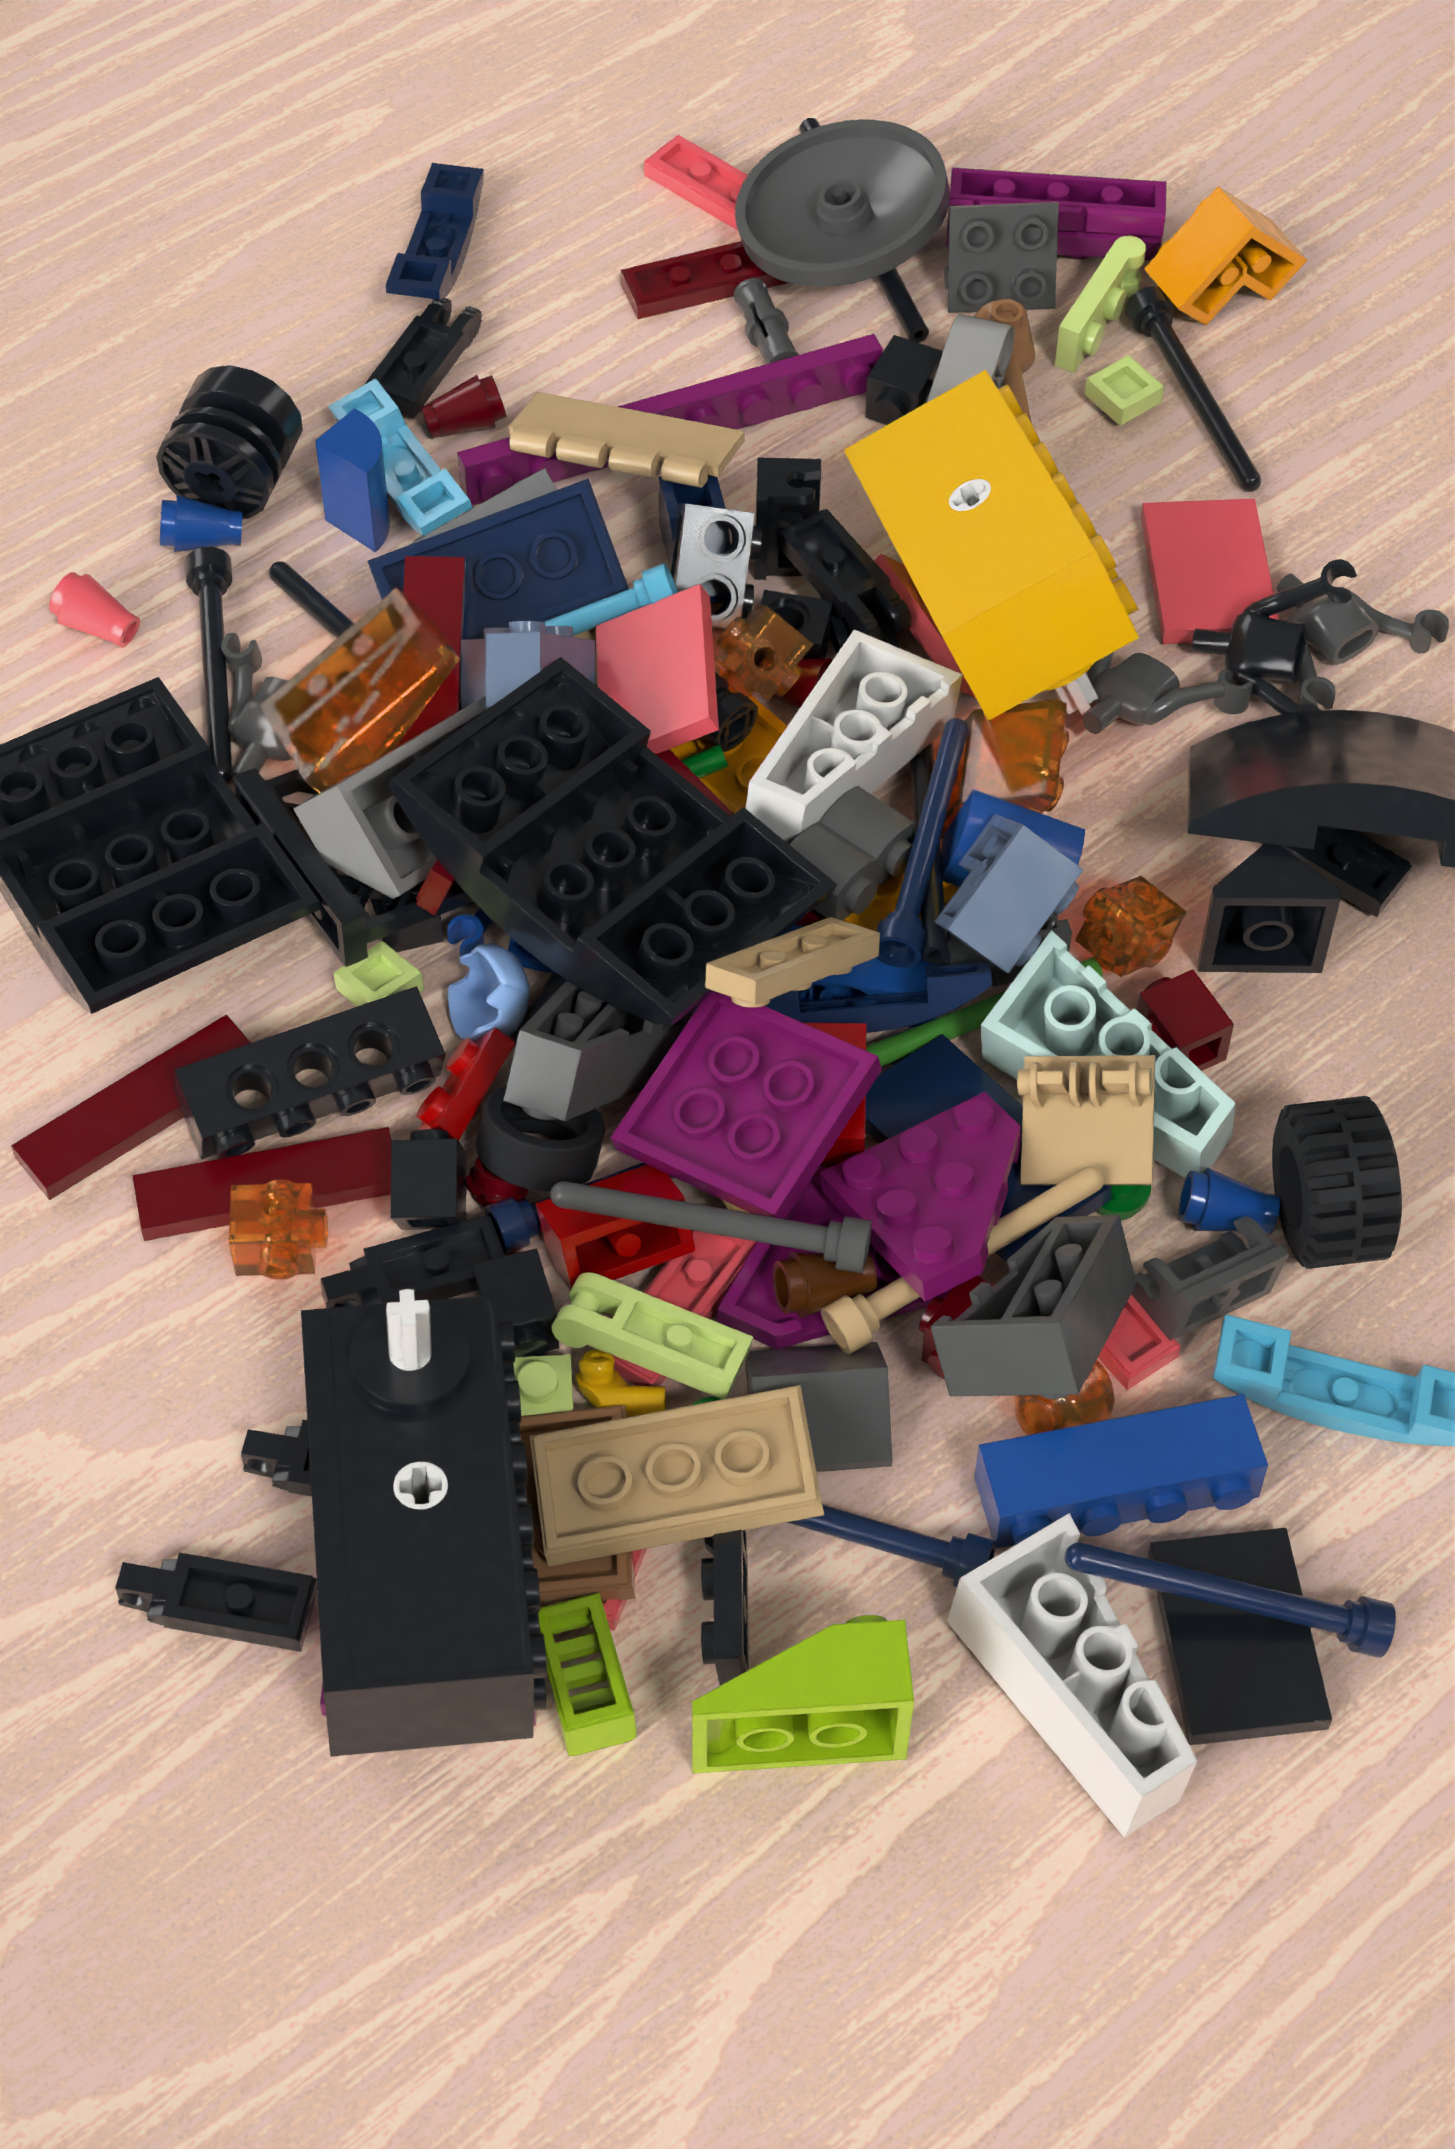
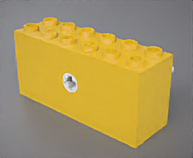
(997, 546)

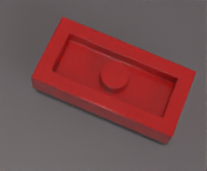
(472, 1073)

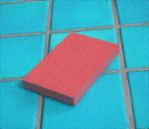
(1204, 564)
(663, 667)

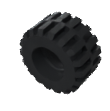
(1337, 1182)

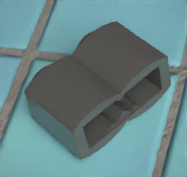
(857, 847)

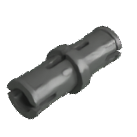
(765, 324)

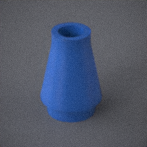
(195, 524)
(1216, 1200)

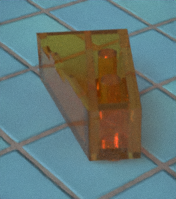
(361, 691)

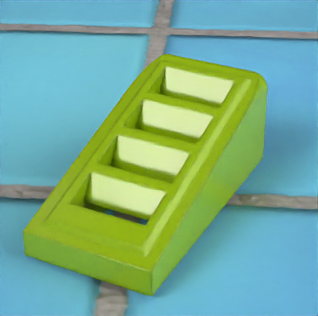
(594, 1717)

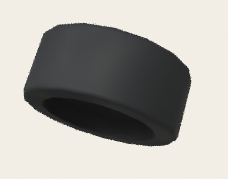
(537, 1161)

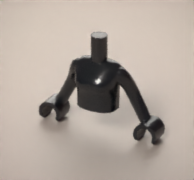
(1272, 648)

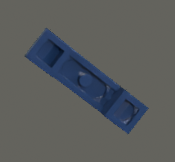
(440, 235)
(947, 989)

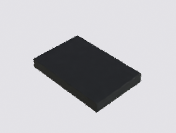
(1233, 1667)

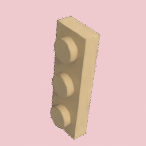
(791, 961)

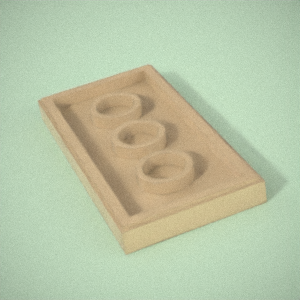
(675, 1475)

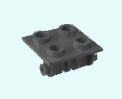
(1002, 255)

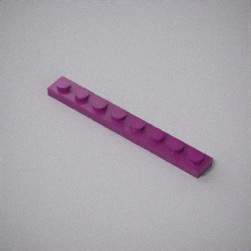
(727, 402)

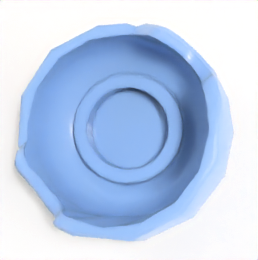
(490, 994)

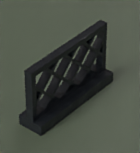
(341, 914)

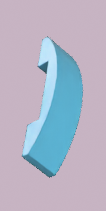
(413, 479)
(1334, 1390)

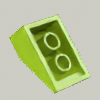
(814, 1704)

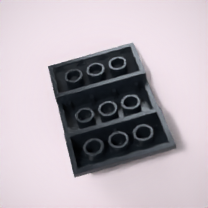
(1329, 770)
(601, 847)
(133, 849)

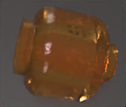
(1091, 1405)

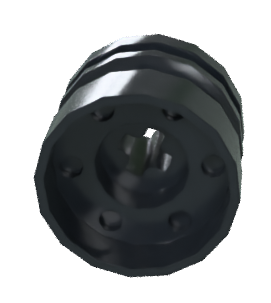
(230, 440)

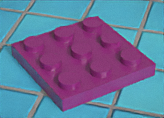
(747, 1105)

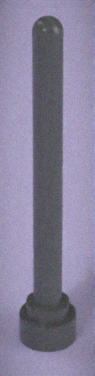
(840, 1242)

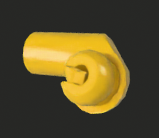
(607, 1388)

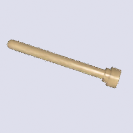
(856, 1319)

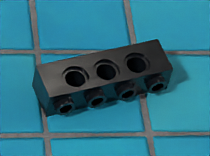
(392, 1025)

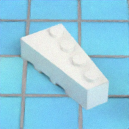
(853, 730)
(1075, 1675)

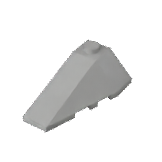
(362, 825)

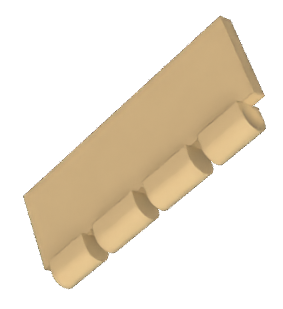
(631, 439)

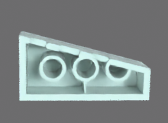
(1068, 1011)

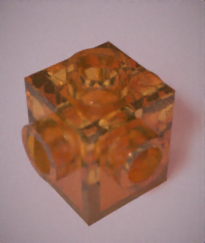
(782, 649)
(1129, 926)
(275, 1229)

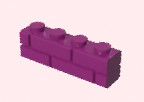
(1090, 210)

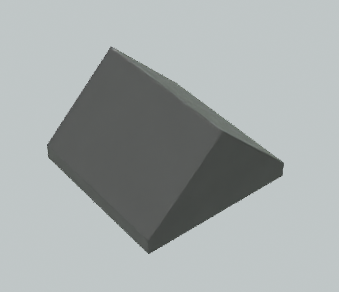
(841, 1397)

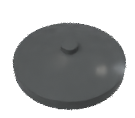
(842, 203)

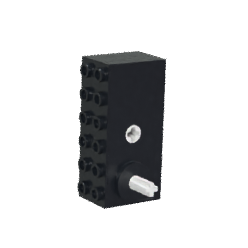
(421, 1526)

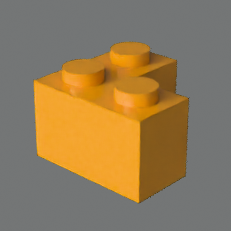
(1219, 253)

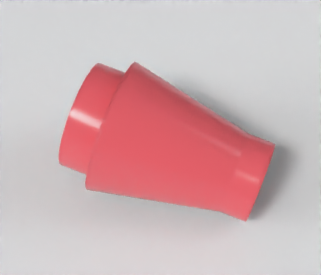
(91, 609)

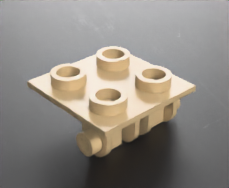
(1087, 1116)

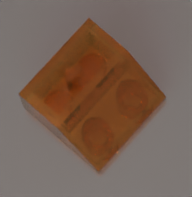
(1013, 757)

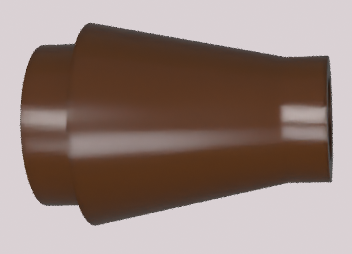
(809, 1283)

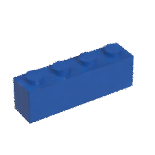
(1122, 1470)

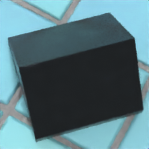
(1269, 917)

